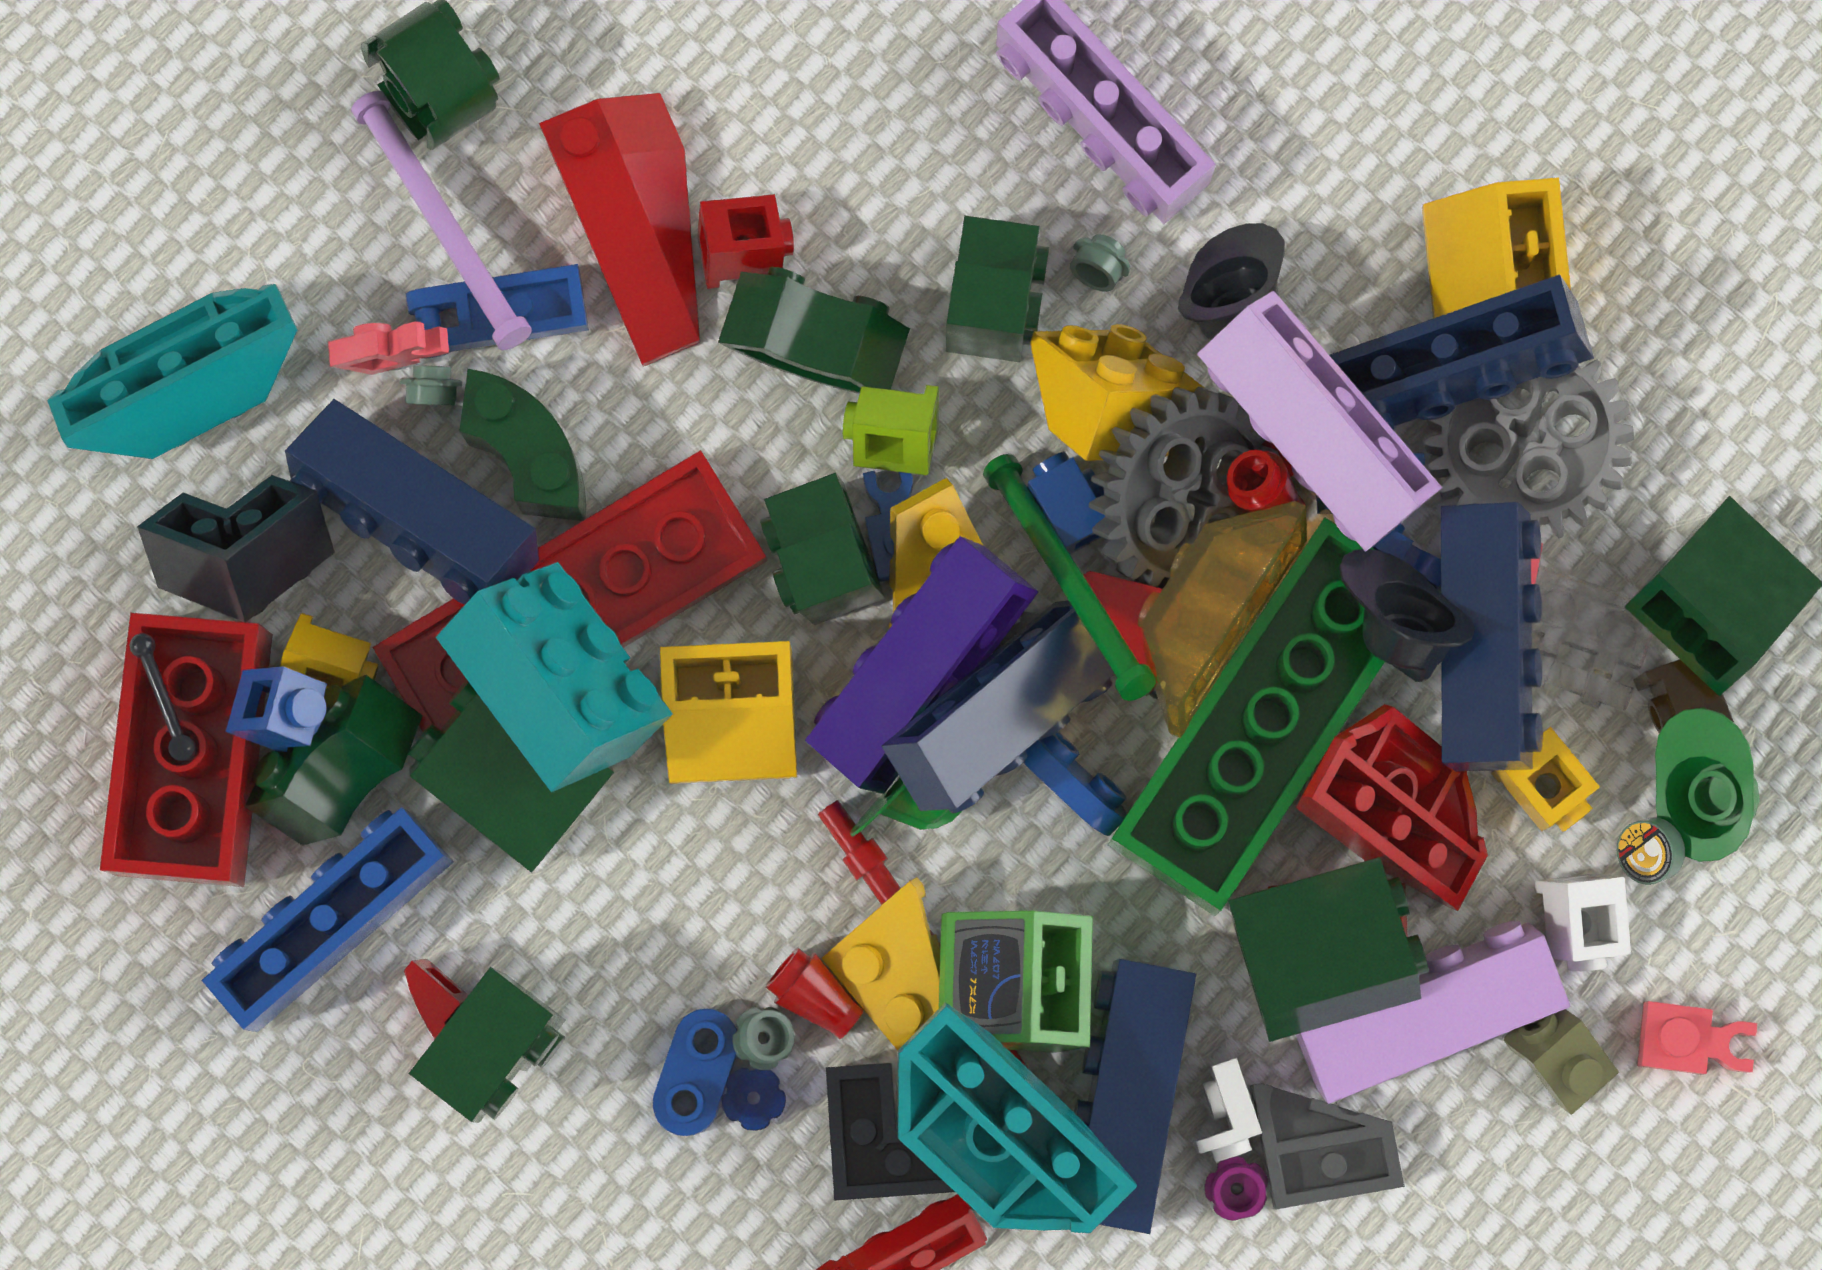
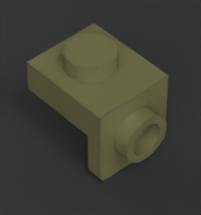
(1563, 1058)

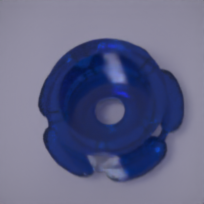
(754, 1116)

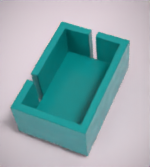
(553, 675)

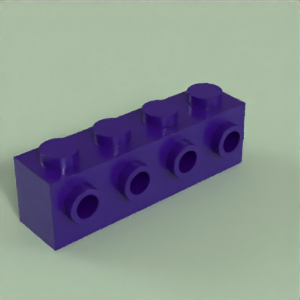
(927, 650)

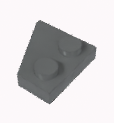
(1322, 1149)

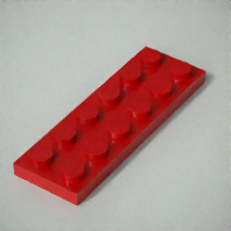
(632, 563)

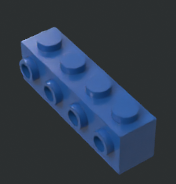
(327, 920)

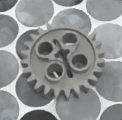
(1580, 461)

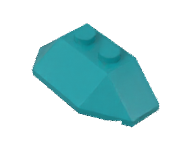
(177, 375)
(1001, 1132)

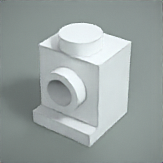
(1586, 919)

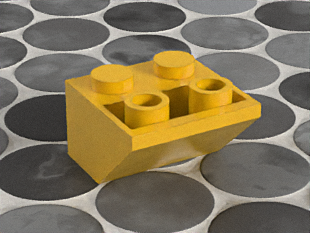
(1493, 241)
(1096, 379)
(729, 712)

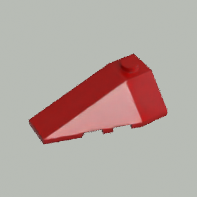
(633, 203)

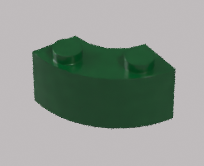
(813, 333)
(526, 439)
(319, 786)

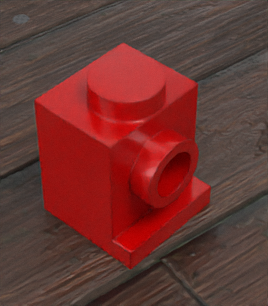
(742, 237)

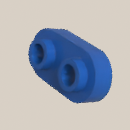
(1092, 798)
(696, 1072)

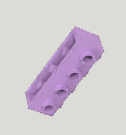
(1105, 105)
(1318, 421)
(1462, 1003)

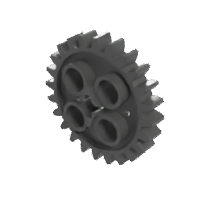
(1182, 491)

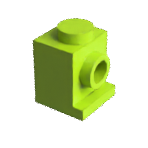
(893, 429)

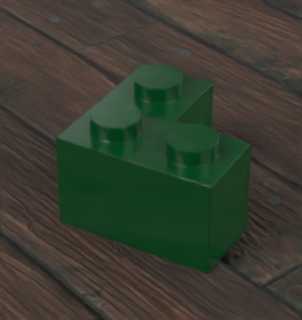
(991, 289)
(820, 551)
(487, 1044)

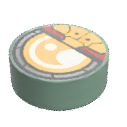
(1650, 850)

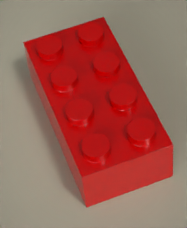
(172, 814)

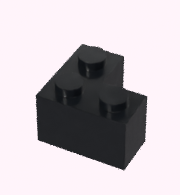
(240, 554)
(865, 1140)

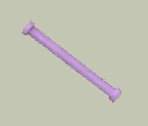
(509, 329)

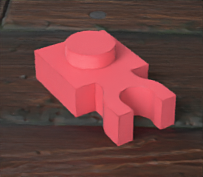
(380, 349)
(1684, 1040)

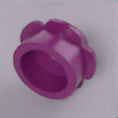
(1249, 1200)

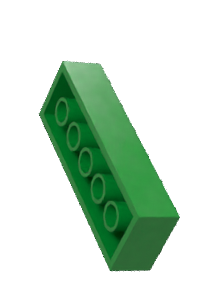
(1255, 732)

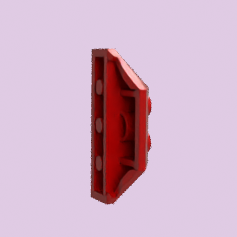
(1397, 801)

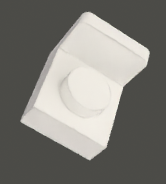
(1230, 1099)

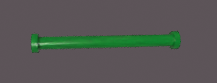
(1133, 679)

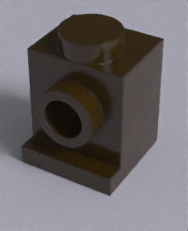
(1677, 689)

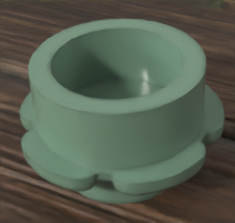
(1099, 262)
(431, 386)
(779, 1037)

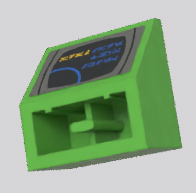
(1020, 976)

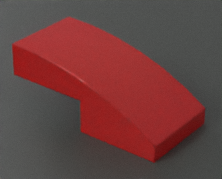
(433, 994)

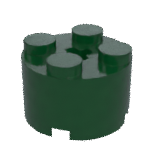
(432, 73)

